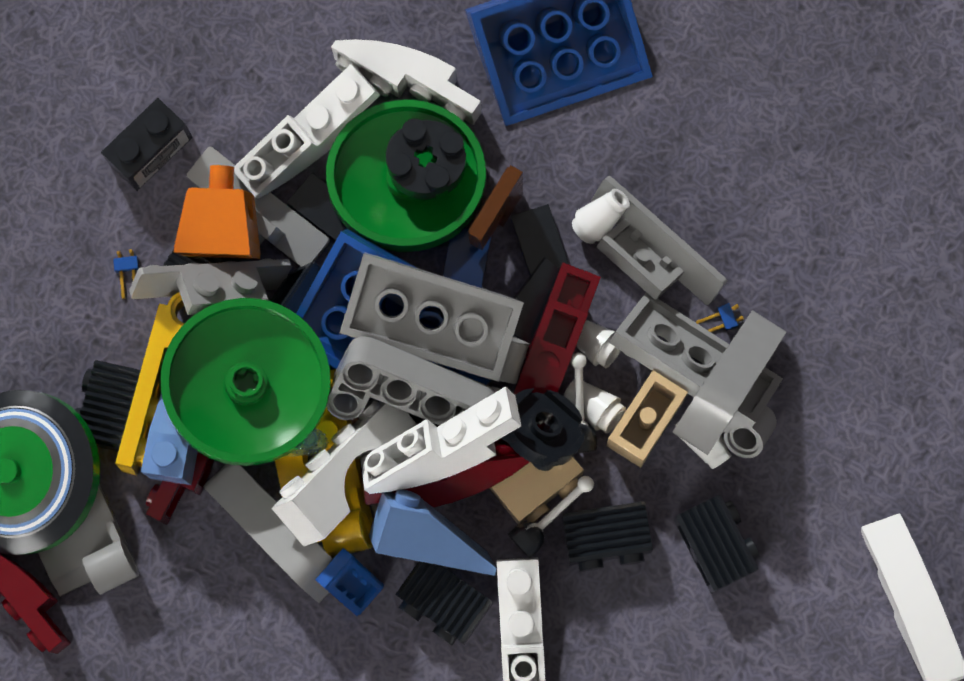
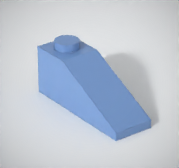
(166, 452)
(416, 531)

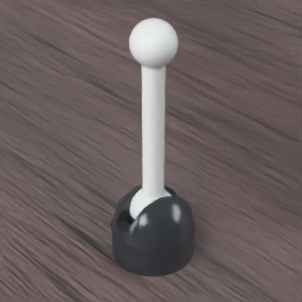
(578, 361)
(530, 535)

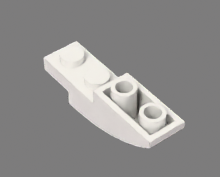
(396, 67)
(308, 136)
(435, 453)
(520, 619)

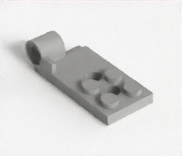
(475, 325)
(638, 339)
(92, 554)

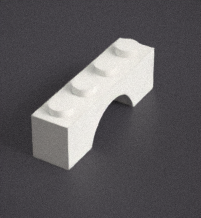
(318, 501)

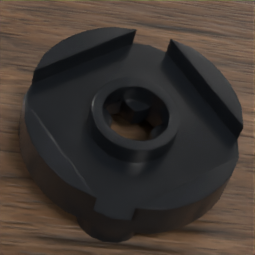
(435, 178)
(563, 436)

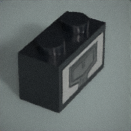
(147, 144)

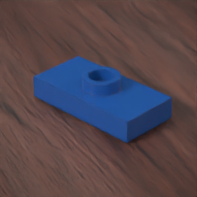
(350, 582)

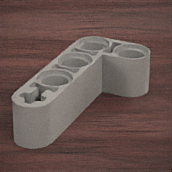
(399, 380)
(729, 382)
(252, 511)

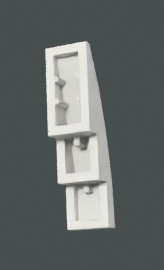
(914, 600)

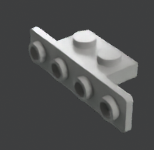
(274, 218)
(654, 253)
(210, 282)

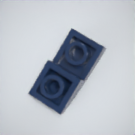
(465, 261)

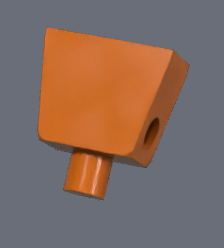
(218, 220)

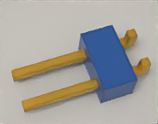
(125, 264)
(727, 317)

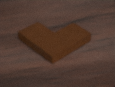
(497, 207)

